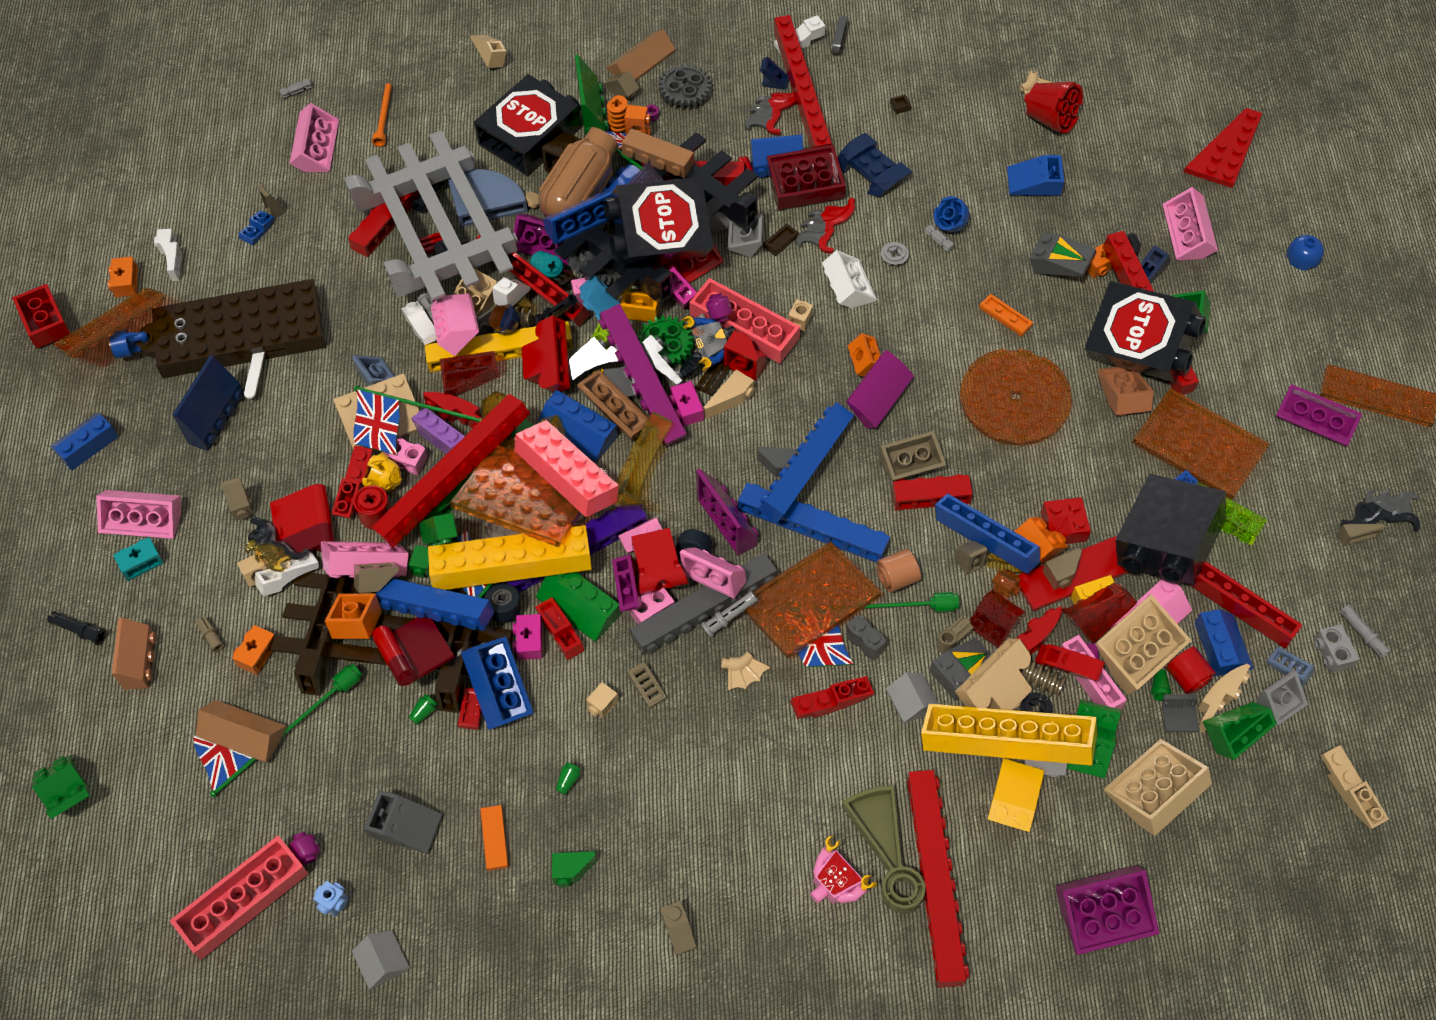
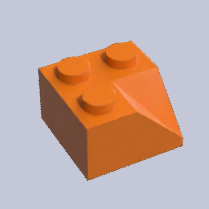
(1050, 542)
(353, 616)

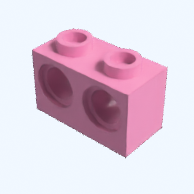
(404, 456)
(648, 603)

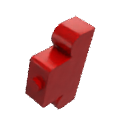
(547, 357)

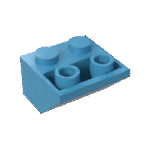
(595, 296)

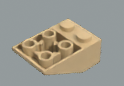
(480, 293)

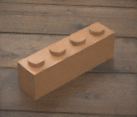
(657, 153)

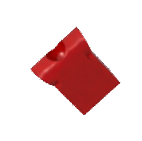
(657, 561)

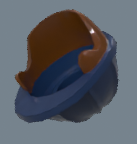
(504, 319)

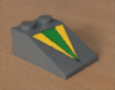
(1061, 256)
(958, 665)

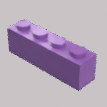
(436, 430)

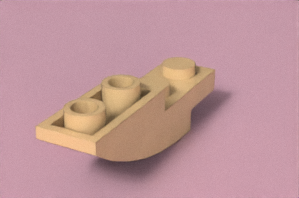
(1223, 693)
(1351, 788)

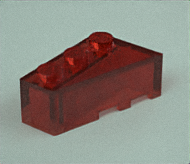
(468, 372)
(1100, 612)

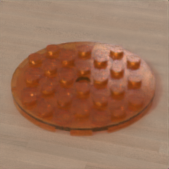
(1023, 421)

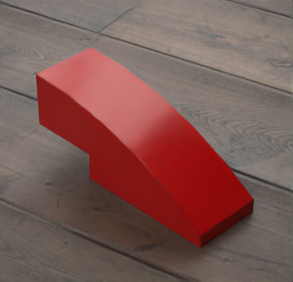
(560, 628)

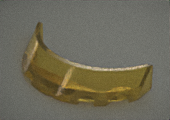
(640, 460)

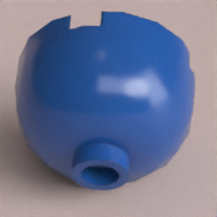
(951, 214)
(1305, 252)

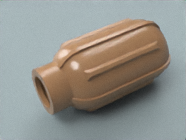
(579, 172)

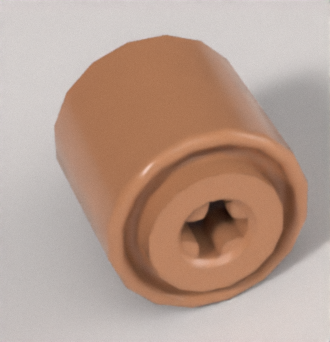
(898, 570)

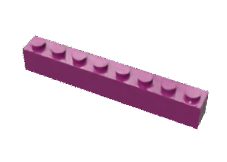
(640, 370)

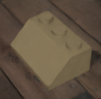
(911, 456)

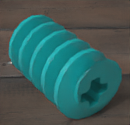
(547, 263)

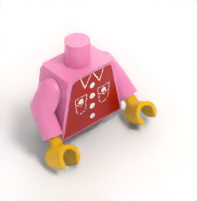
(837, 878)

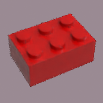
(41, 316)

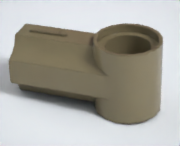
(954, 634)

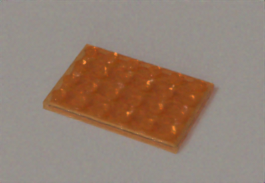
(109, 321)
(1201, 443)
(810, 599)

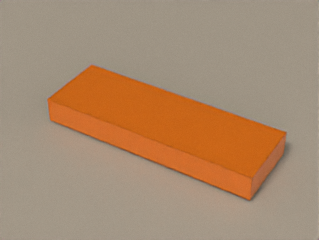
(1006, 315)
(494, 838)

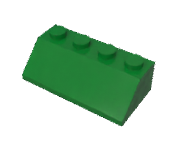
(581, 603)

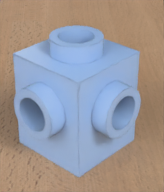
(330, 898)

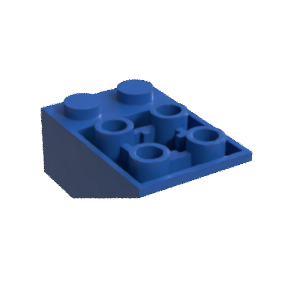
(1036, 176)

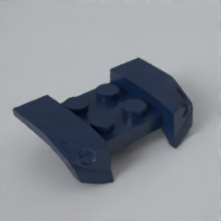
(872, 164)

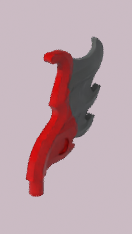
(769, 111)
(821, 225)

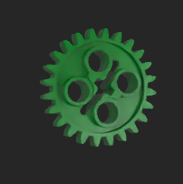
(682, 339)

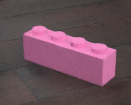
(1101, 691)

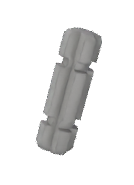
(295, 88)
(940, 238)

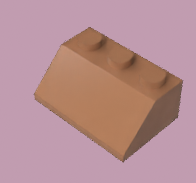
(133, 654)

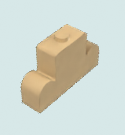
(998, 679)

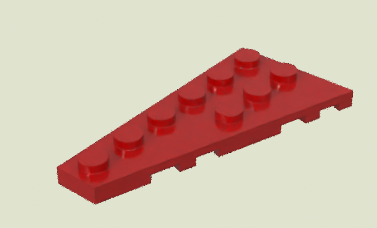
(1225, 154)

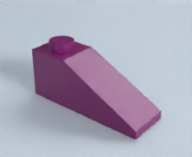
(627, 582)

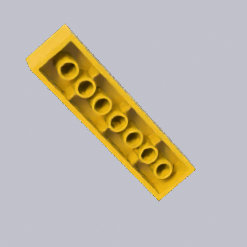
(506, 559)
(1010, 734)

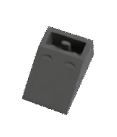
(402, 822)

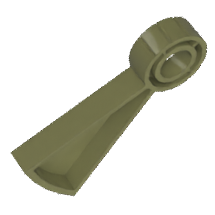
(876, 820)

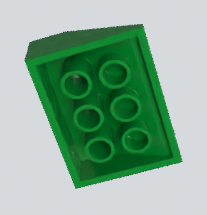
(590, 97)

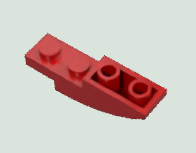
(453, 404)
(352, 483)
(1040, 630)
(1069, 662)
(833, 699)

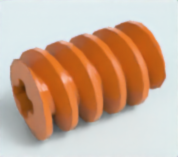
(616, 112)

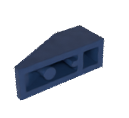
(1155, 263)

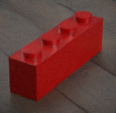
(928, 491)

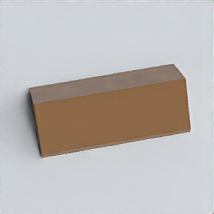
(644, 55)
(613, 404)
(239, 730)

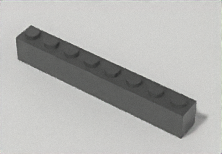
(697, 608)

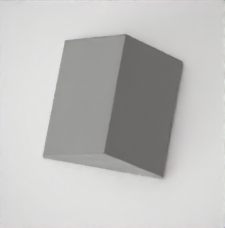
(745, 241)
(911, 696)
(1284, 697)
(380, 958)

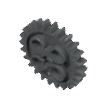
(685, 86)
(582, 257)

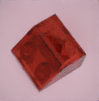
(996, 618)

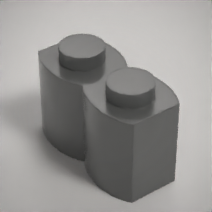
(868, 639)

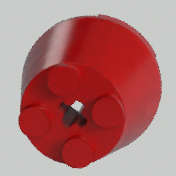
(1055, 104)

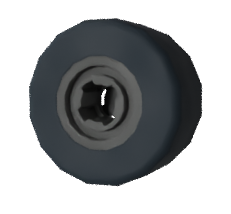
(693, 538)
(505, 602)

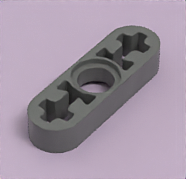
(839, 35)

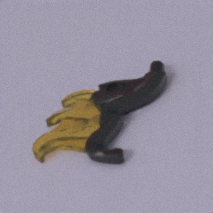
(265, 545)

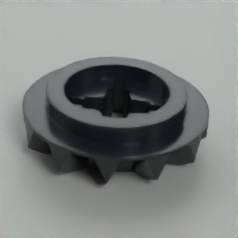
(690, 364)
(1034, 699)

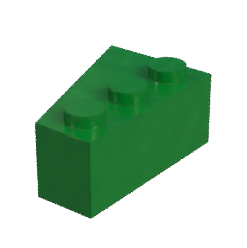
(439, 529)
(1239, 728)

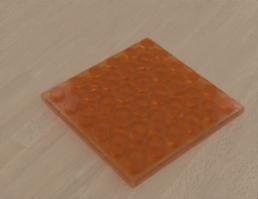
(516, 497)

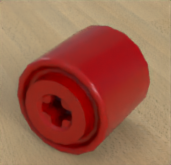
(371, 504)
(1191, 670)

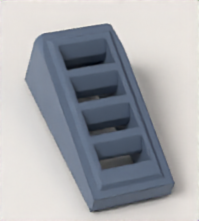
(1301, 665)

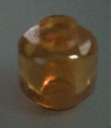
(1006, 583)

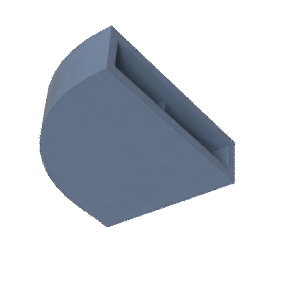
(495, 193)

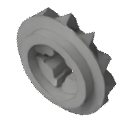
(891, 248)

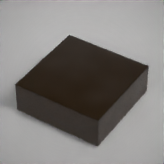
(900, 104)

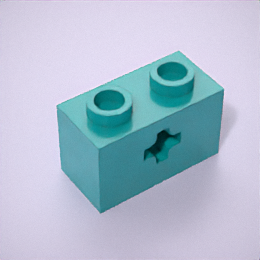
(138, 559)

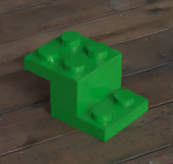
(1107, 722)
(60, 786)

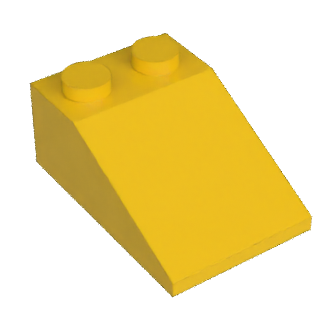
(1015, 795)

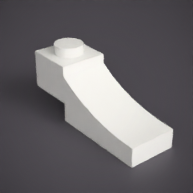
(809, 30)
(167, 245)
(419, 322)
(272, 582)

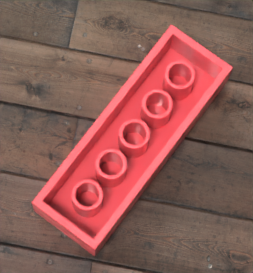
(767, 330)
(566, 468)
(238, 897)

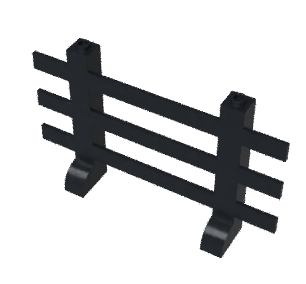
(658, 282)

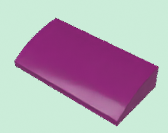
(879, 389)
(1319, 415)

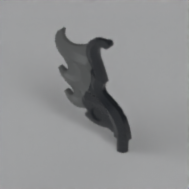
(1385, 508)

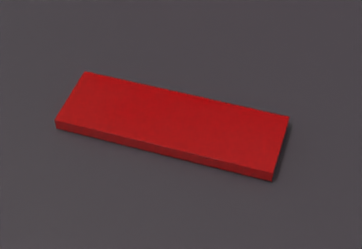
(1094, 563)

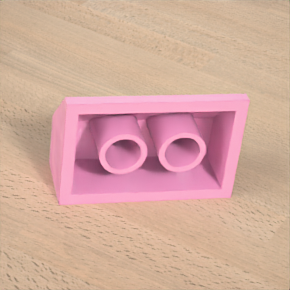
(713, 571)

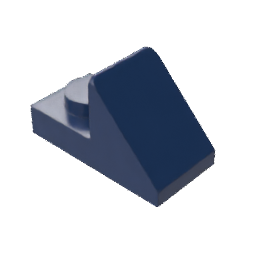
(773, 75)

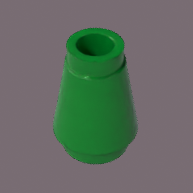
(1160, 685)
(422, 709)
(568, 776)

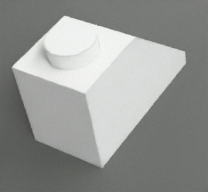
(509, 291)

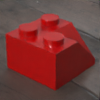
(742, 356)
(1067, 518)

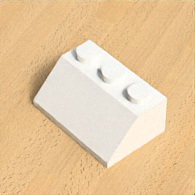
(848, 280)

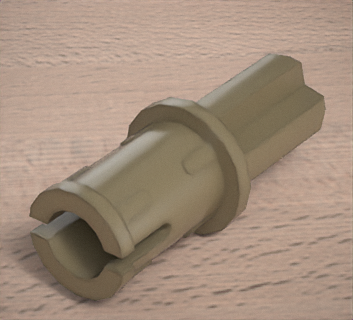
(209, 634)

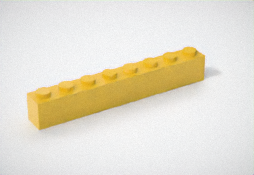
(505, 346)

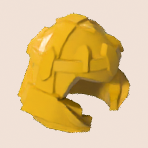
(383, 473)

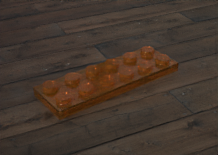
(1379, 395)

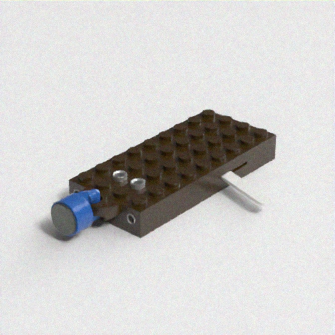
(231, 328)

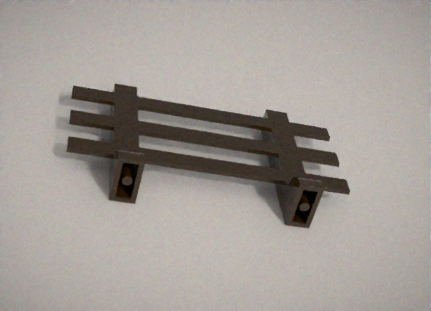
(318, 646)

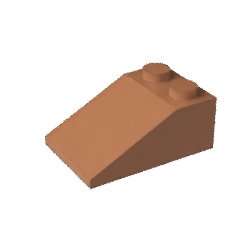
(1125, 390)

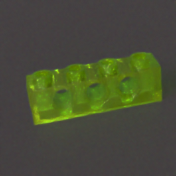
(1238, 514)

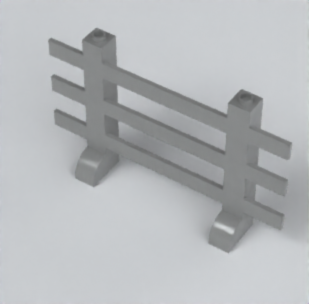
(421, 176)

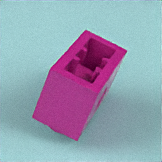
(682, 289)
(686, 403)
(528, 647)

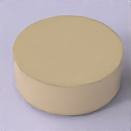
(532, 199)

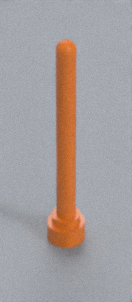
(379, 137)

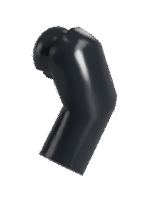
(1135, 243)

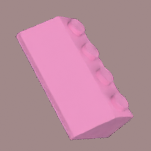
(314, 140)
(1190, 226)
(454, 321)
(138, 513)
(341, 556)
(1170, 598)

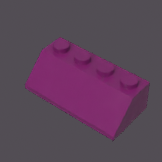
(533, 237)

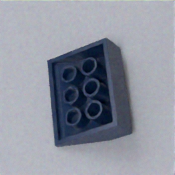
(208, 404)

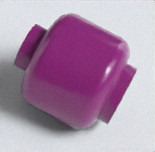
(719, 307)
(305, 848)

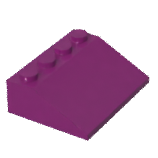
(725, 513)
(1108, 909)

